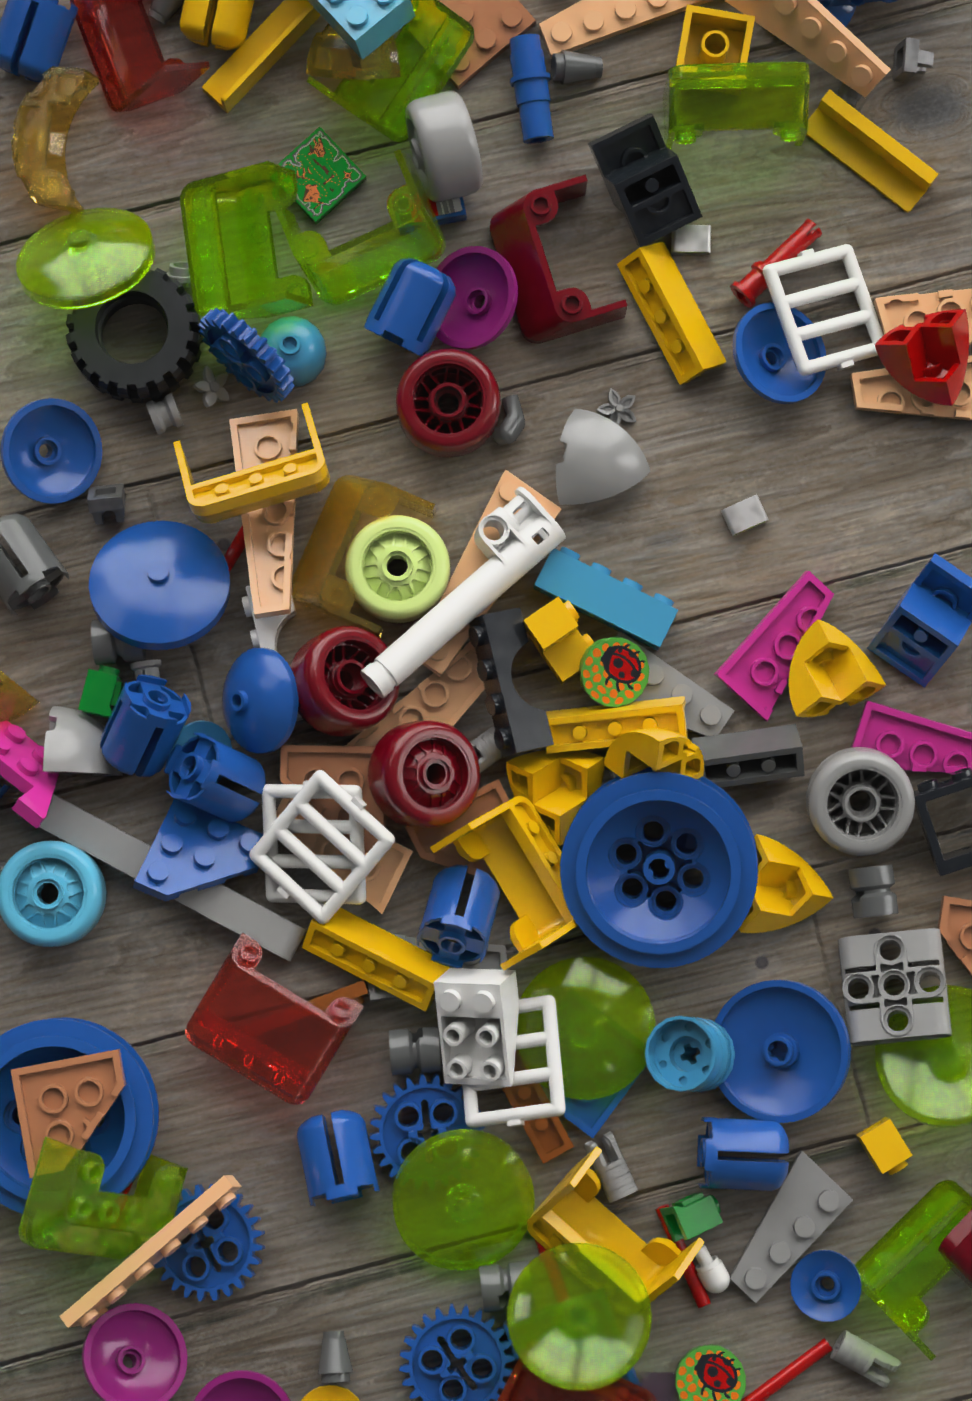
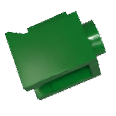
(101, 691)
(691, 1216)

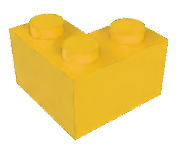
(557, 637)

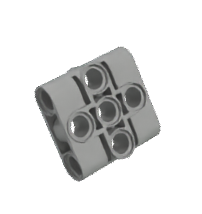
(917, 959)

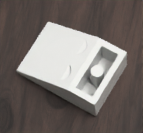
(477, 1025)

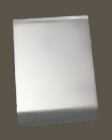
(691, 240)
(744, 515)

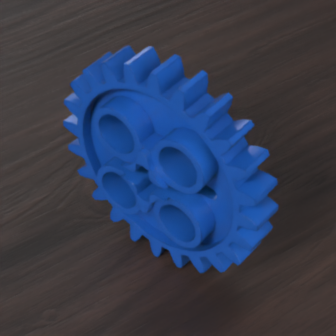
(246, 355)
(395, 1134)
(236, 1228)
(484, 1344)

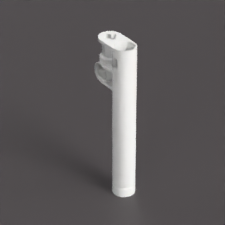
(508, 562)

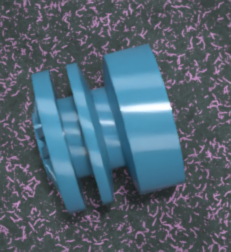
(671, 1051)

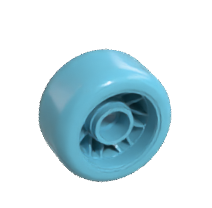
(79, 897)

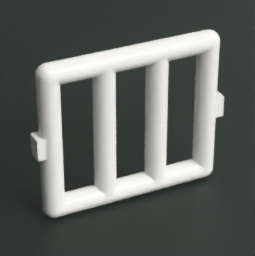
(795, 336)
(350, 826)
(364, 863)
(551, 1073)

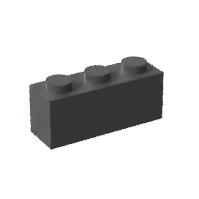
(752, 755)

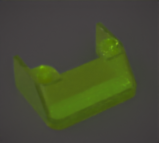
(428, 55)
(736, 99)
(368, 259)
(908, 1259)

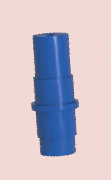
(531, 88)

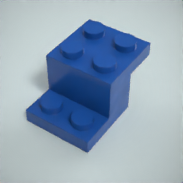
(927, 621)

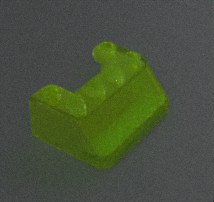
(234, 244)
(75, 1217)

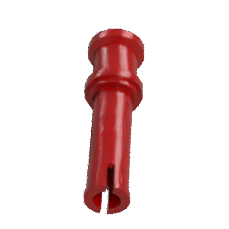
(754, 282)

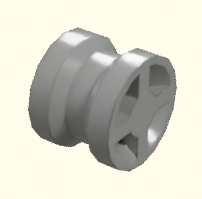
(164, 413)

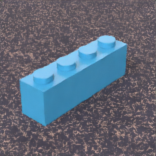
(606, 598)

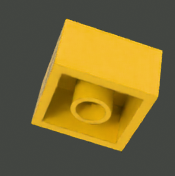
(714, 36)

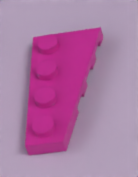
(763, 660)
(913, 740)

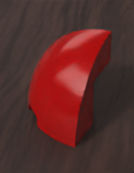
(930, 356)

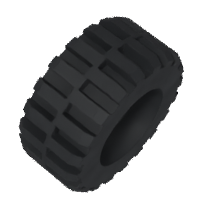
(155, 374)

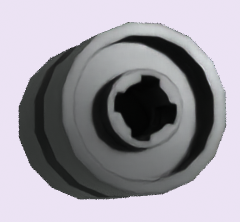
(108, 648)
(873, 891)
(415, 1050)
(497, 1284)

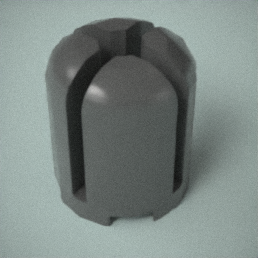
(37, 558)

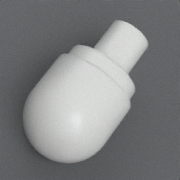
(711, 1271)

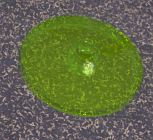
(85, 258)
(600, 1025)
(932, 1076)
(462, 1199)
(579, 1316)

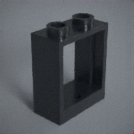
(930, 790)

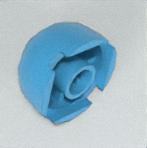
(299, 345)

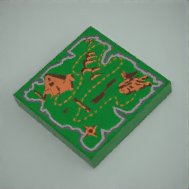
(322, 175)

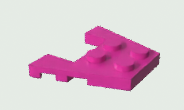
(23, 767)

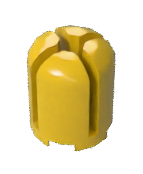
(219, 20)

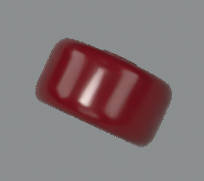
(443, 376)
(330, 682)
(400, 779)

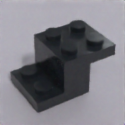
(645, 180)

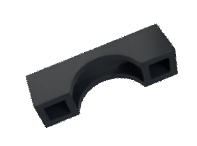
(517, 724)

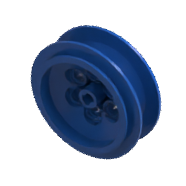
(637, 925)
(128, 1127)

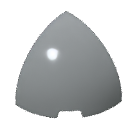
(597, 459)
(74, 744)

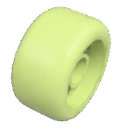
(404, 596)

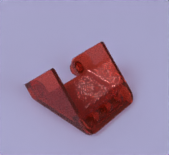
(267, 1028)

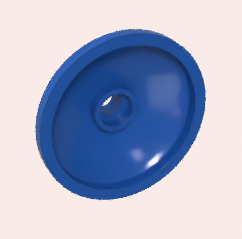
(762, 337)
(71, 457)
(260, 700)

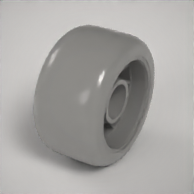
(444, 146)
(875, 824)

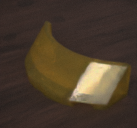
(42, 135)

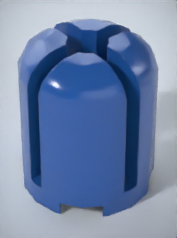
(34, 36)
(412, 305)
(144, 726)
(211, 761)
(442, 923)
(353, 1153)
(742, 1172)

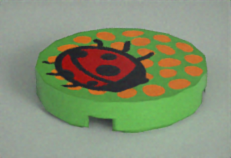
(614, 671)
(710, 1375)

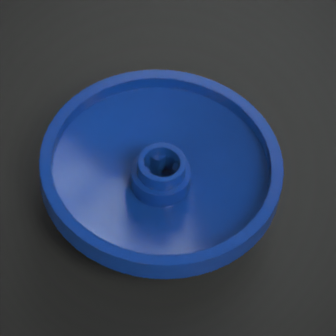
(159, 585)
(786, 1049)

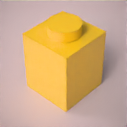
(884, 1146)

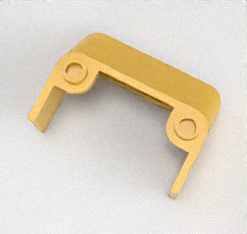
(257, 485)
(526, 868)
(576, 1216)

